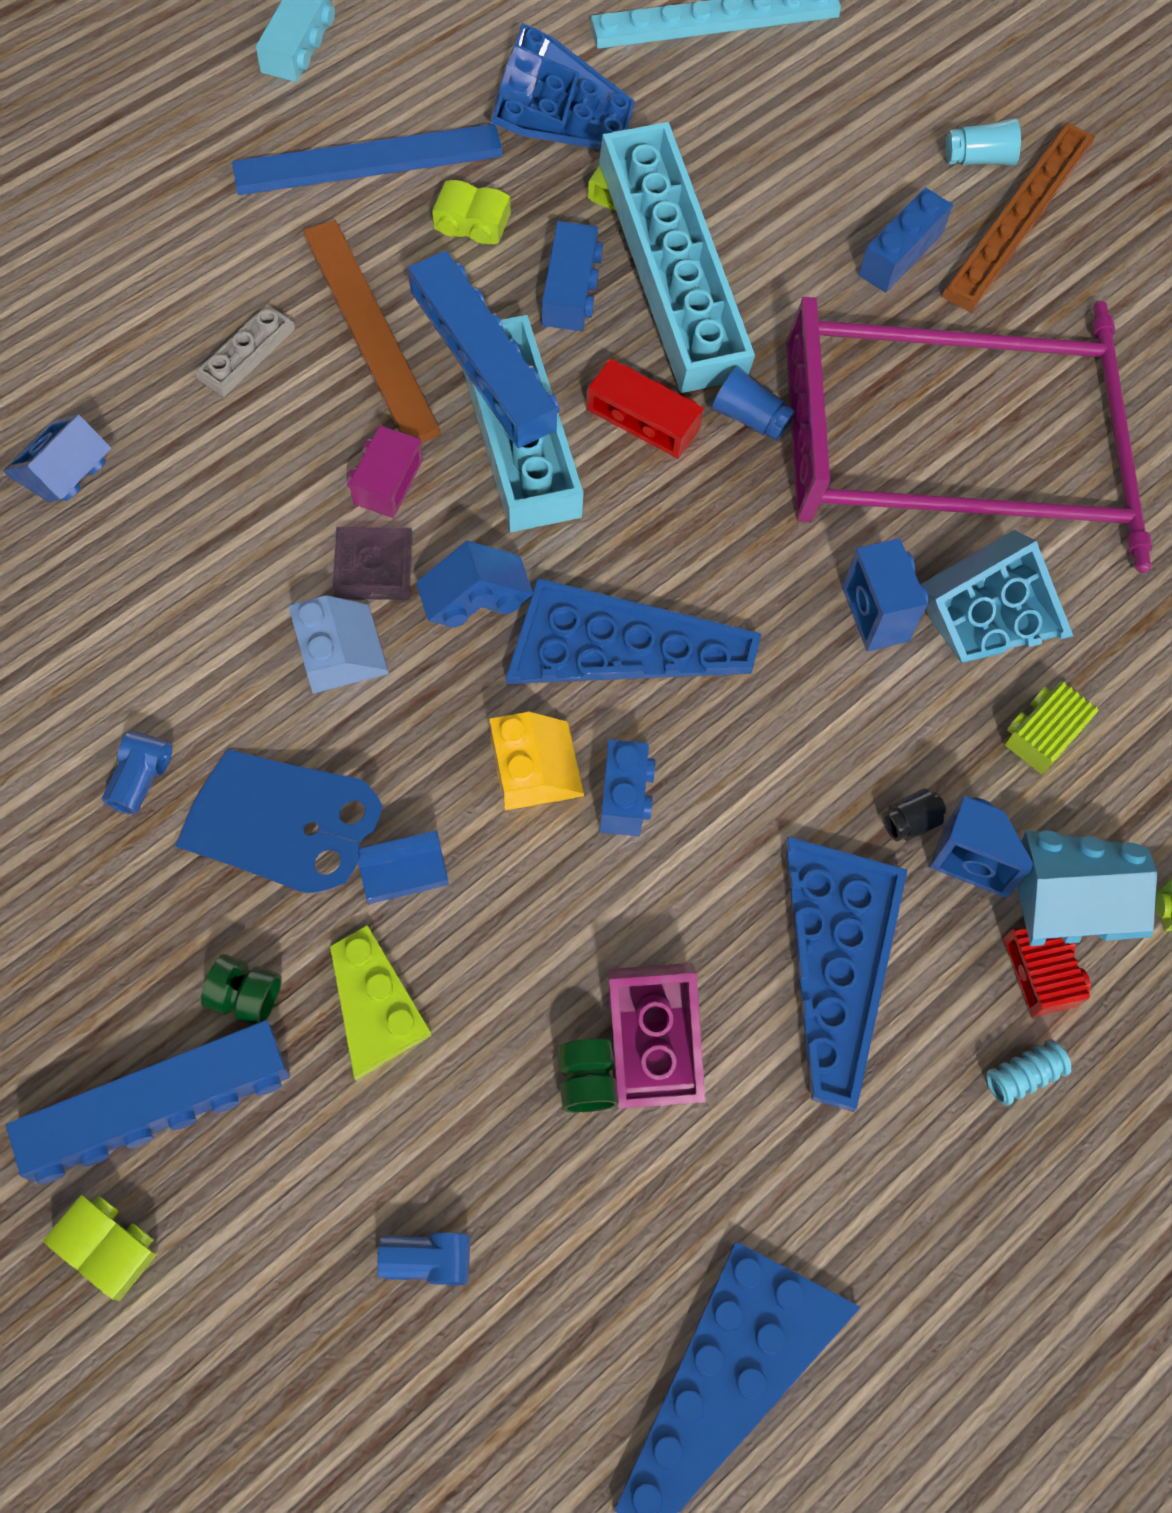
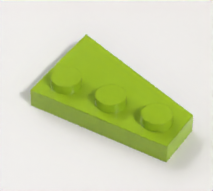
(374, 1004)

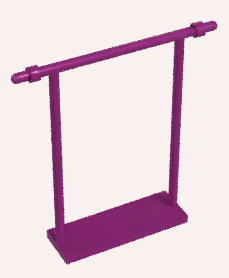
(810, 430)

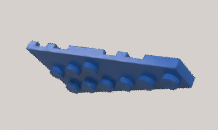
(603, 637)
(843, 942)
(742, 1358)

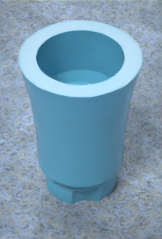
(985, 144)

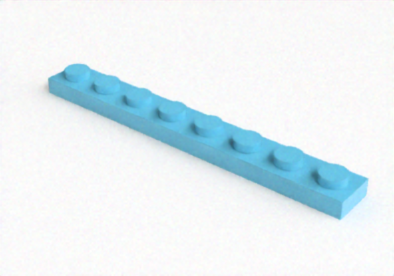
(704, 19)

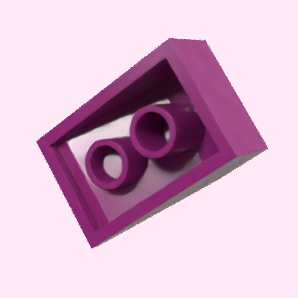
(656, 1035)

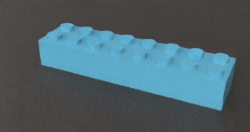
(675, 256)

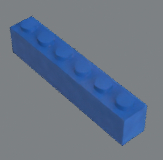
(483, 349)
(146, 1103)

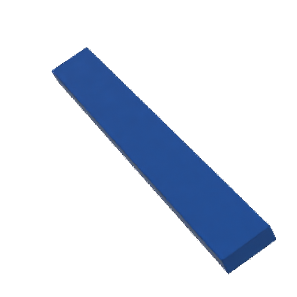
(366, 159)

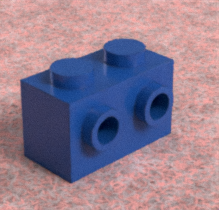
(624, 788)

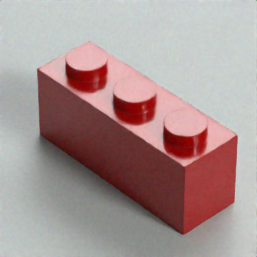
(644, 408)

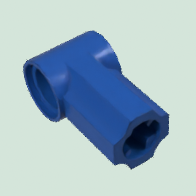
(139, 760)
(437, 1258)

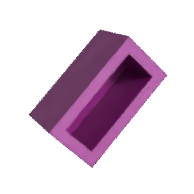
(385, 471)

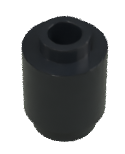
(914, 815)

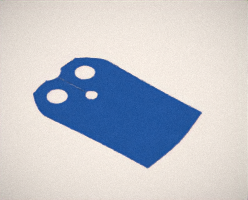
(257, 814)

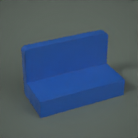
(402, 867)

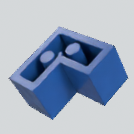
(472, 580)

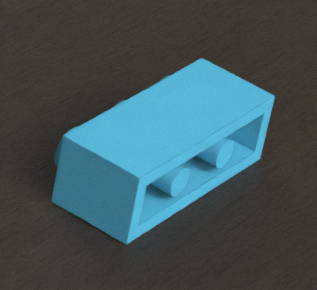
(293, 37)

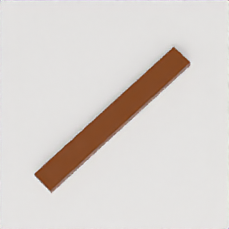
(1018, 217)
(371, 332)

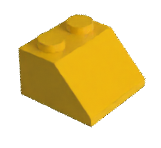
(534, 760)

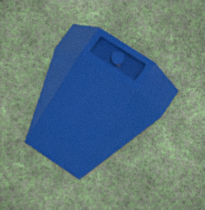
(557, 95)

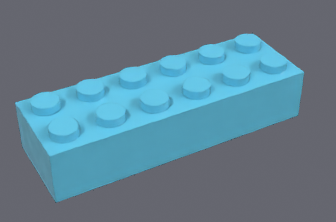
(539, 479)

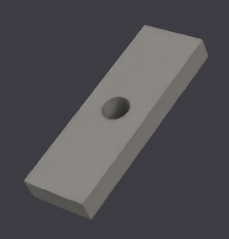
(245, 350)

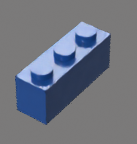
(905, 239)
(571, 276)

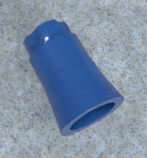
(752, 405)

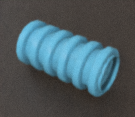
(1029, 1072)

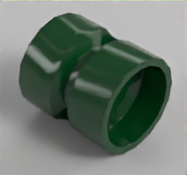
(237, 989)
(587, 1069)

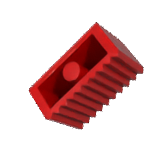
(1047, 973)

